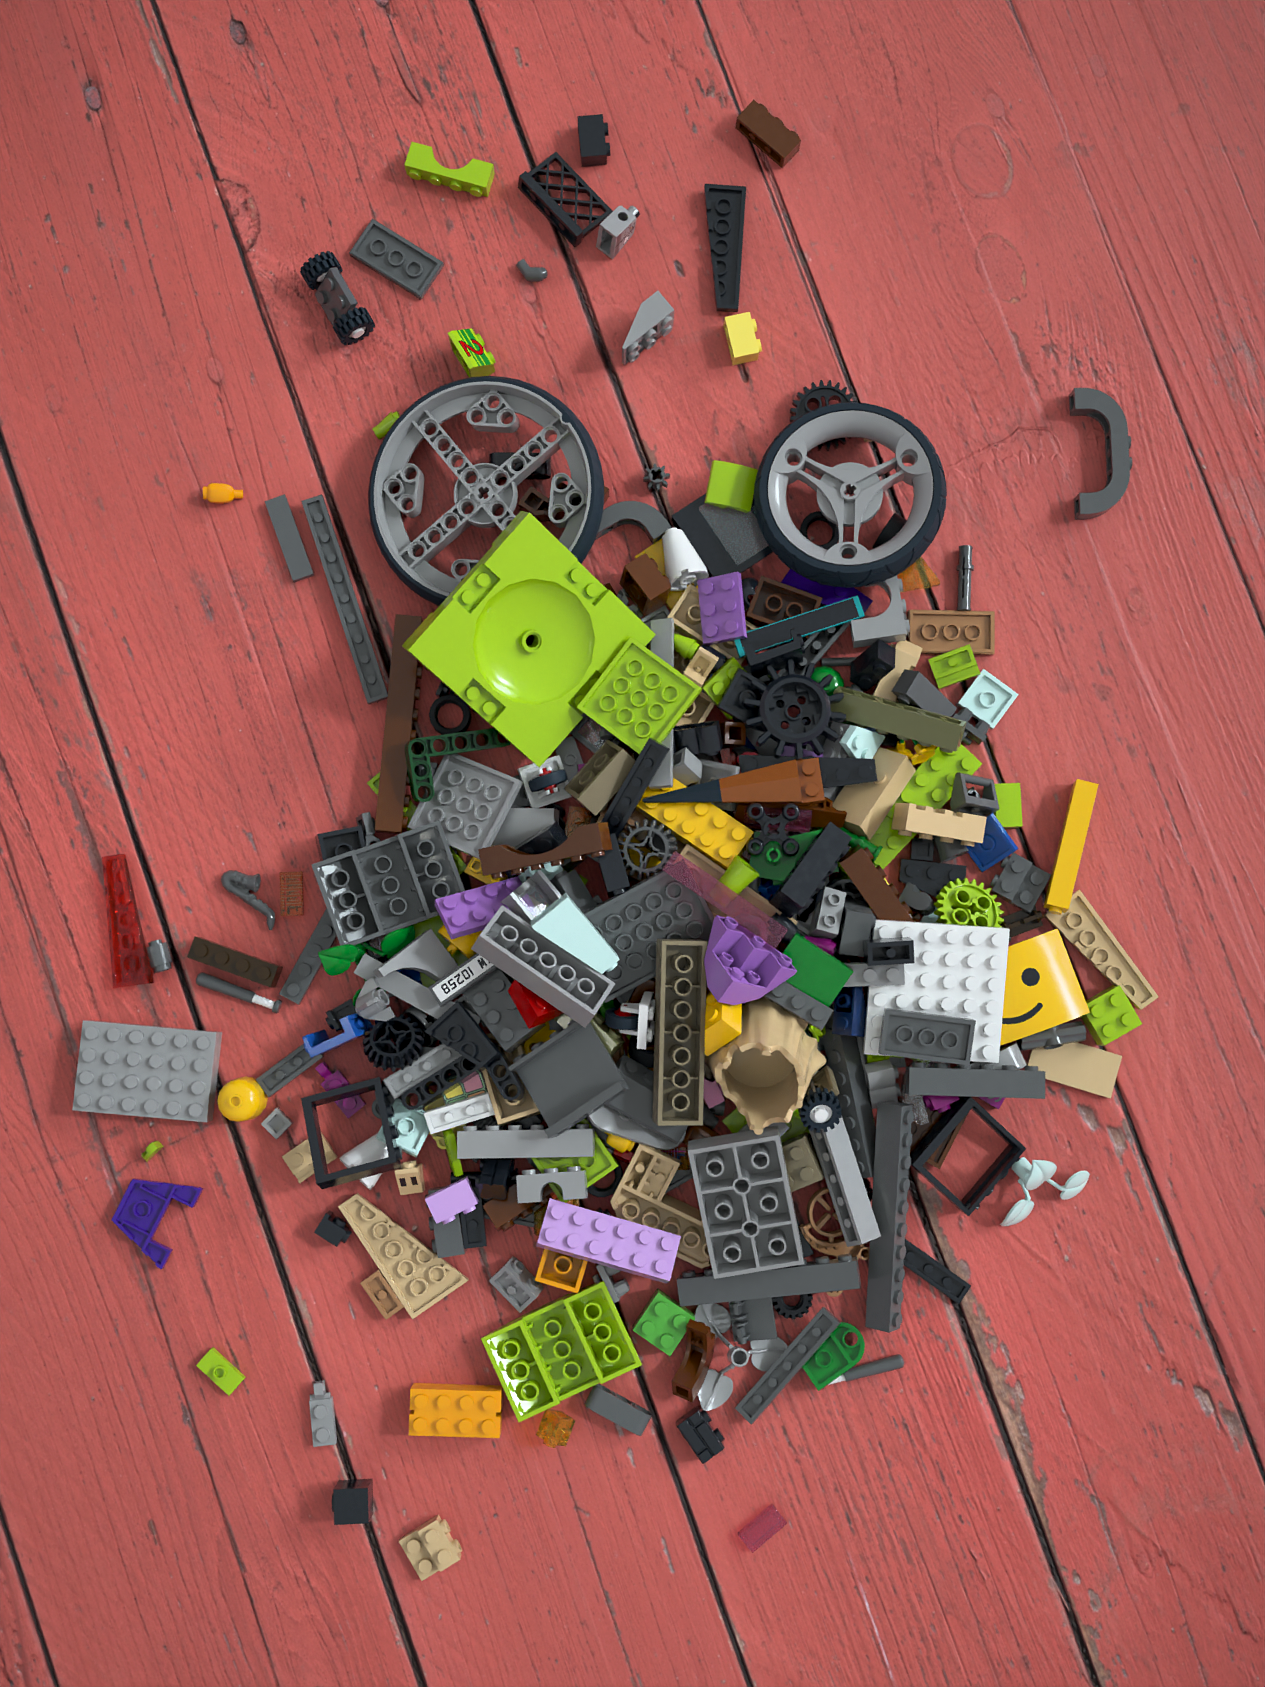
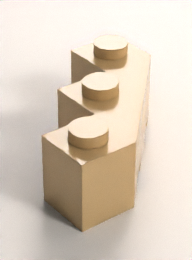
(906, 658)

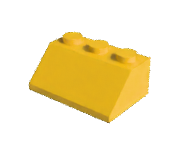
(721, 1023)

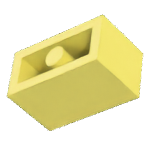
(741, 338)

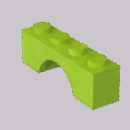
(473, 178)

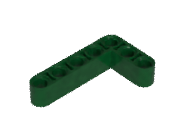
(449, 748)

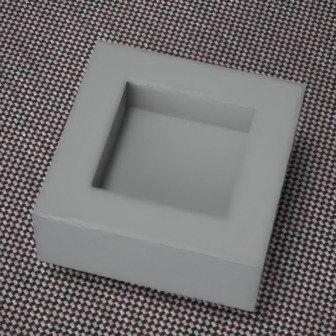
(277, 1123)

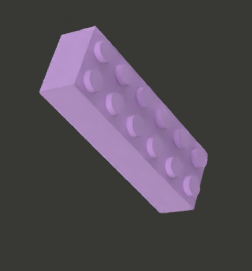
(608, 1241)

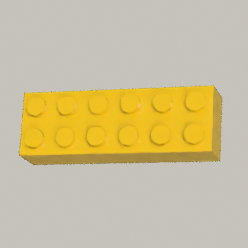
(699, 825)

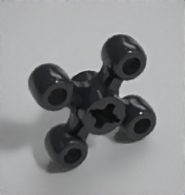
(764, 821)

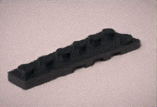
(725, 228)
(833, 770)

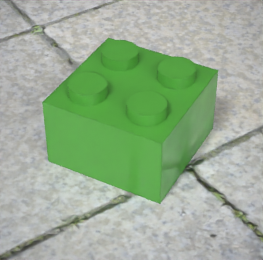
(663, 1322)

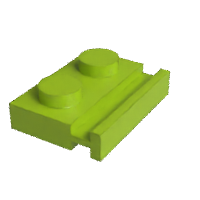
(954, 666)

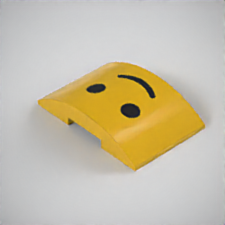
(1039, 987)

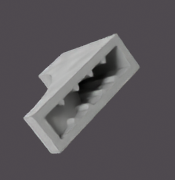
(423, 955)

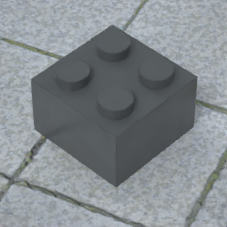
(854, 927)

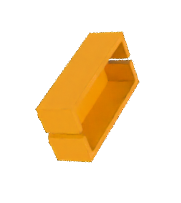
(455, 1410)

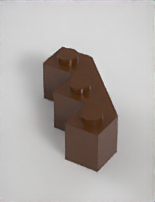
(538, 504)

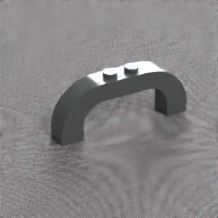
(1117, 444)
(636, 514)

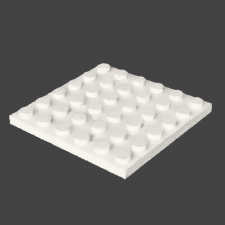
(954, 975)

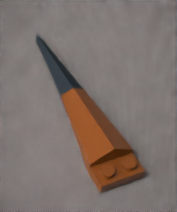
(776, 784)

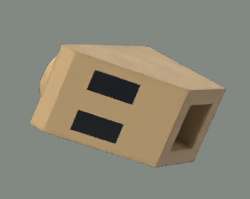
(410, 1178)

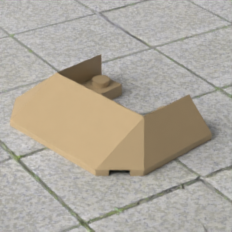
(643, 1200)

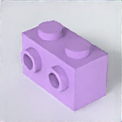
(452, 1200)

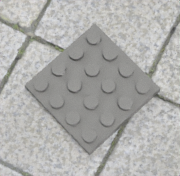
(468, 802)

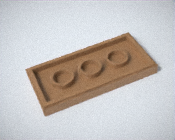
(950, 629)

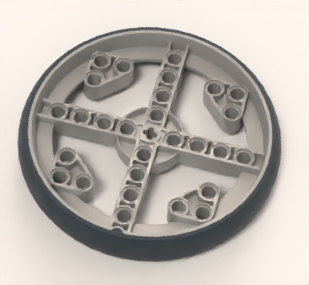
(475, 397)

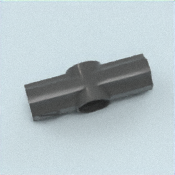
(1054, 1037)

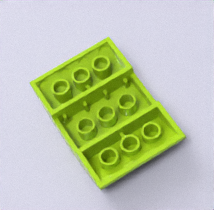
(560, 1350)

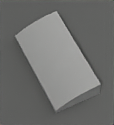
(523, 824)

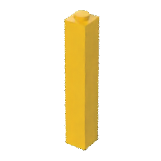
(1070, 846)

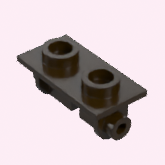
(1022, 921)

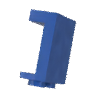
(319, 1042)

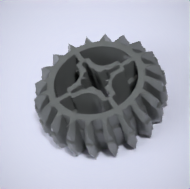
(648, 840)

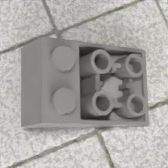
(651, 321)

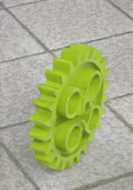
(968, 910)

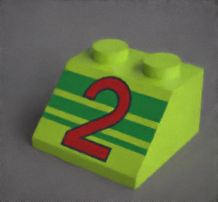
(471, 353)

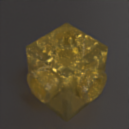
(555, 1428)

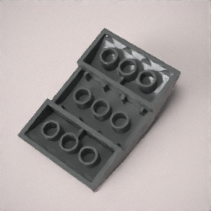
(388, 883)

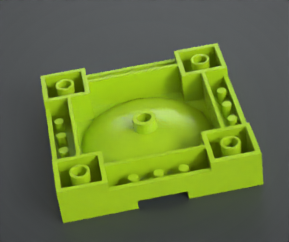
(481, 629)

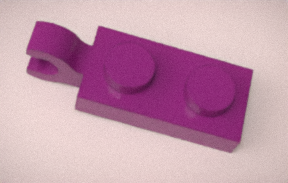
(336, 1080)

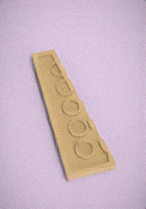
(1097, 944)

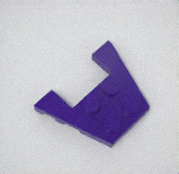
(143, 1210)

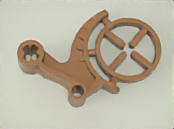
(830, 1247)

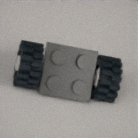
(336, 299)

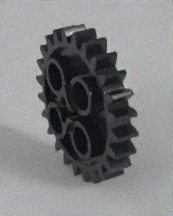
(814, 395)

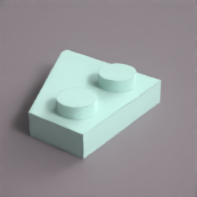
(861, 742)

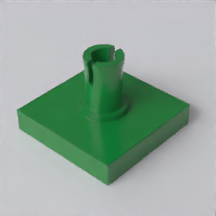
(772, 862)

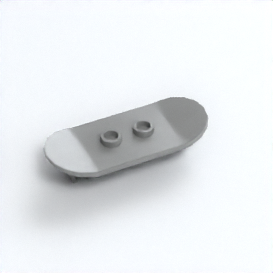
(615, 1123)

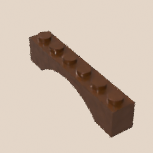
(584, 841)

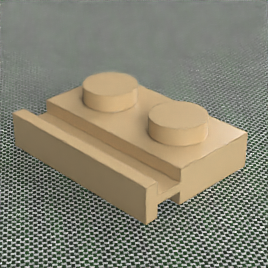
(300, 1159)

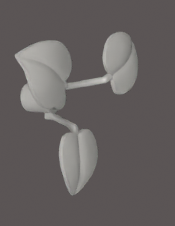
(764, 1353)

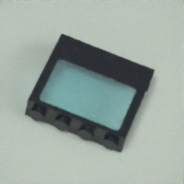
(722, 537)

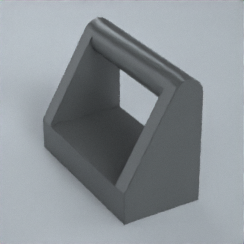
(973, 805)

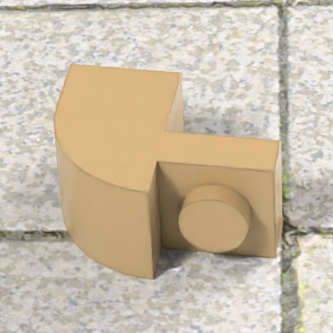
(700, 666)

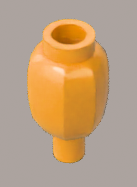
(221, 493)

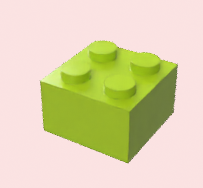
(1110, 1015)

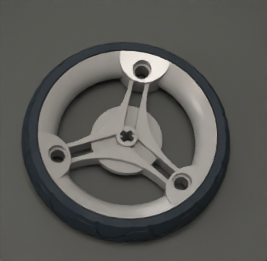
(837, 422)

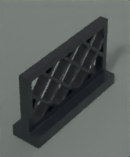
(549, 205)

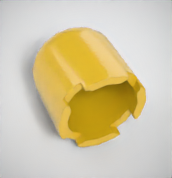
(242, 1099)

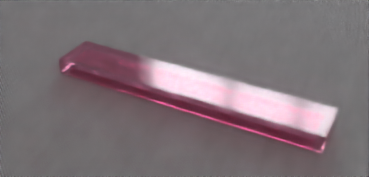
(725, 899)

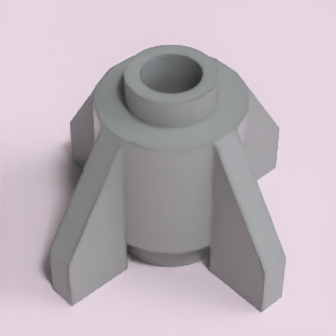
(372, 1002)

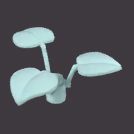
(1032, 1177)

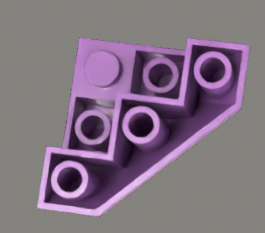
(742, 964)

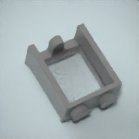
(532, 897)

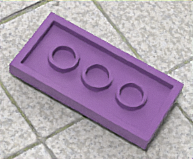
(474, 908)

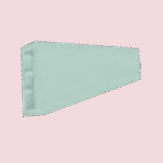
(572, 931)

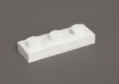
(459, 1113)

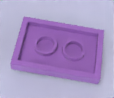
(722, 608)

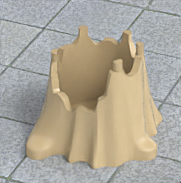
(767, 1064)

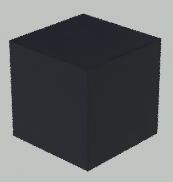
(353, 1501)

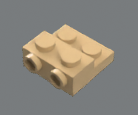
(431, 1547)

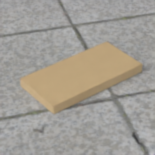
(1078, 1067)

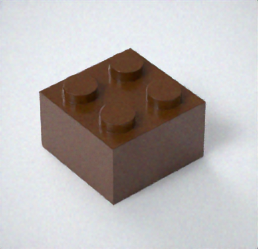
(645, 584)

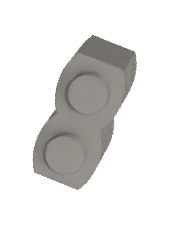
(881, 1082)

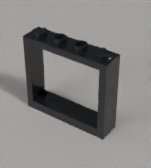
(386, 1110)
(941, 1131)

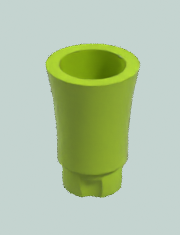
(738, 875)

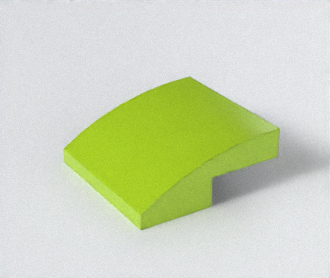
(731, 486)

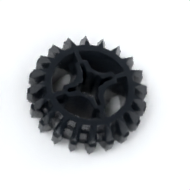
(382, 1049)

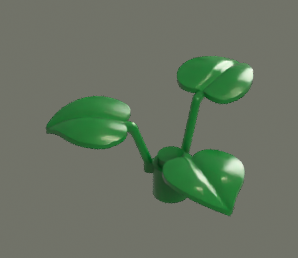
(339, 958)

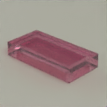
(762, 1528)

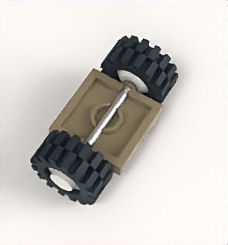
(821, 1102)

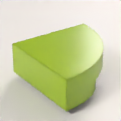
(151, 1150)

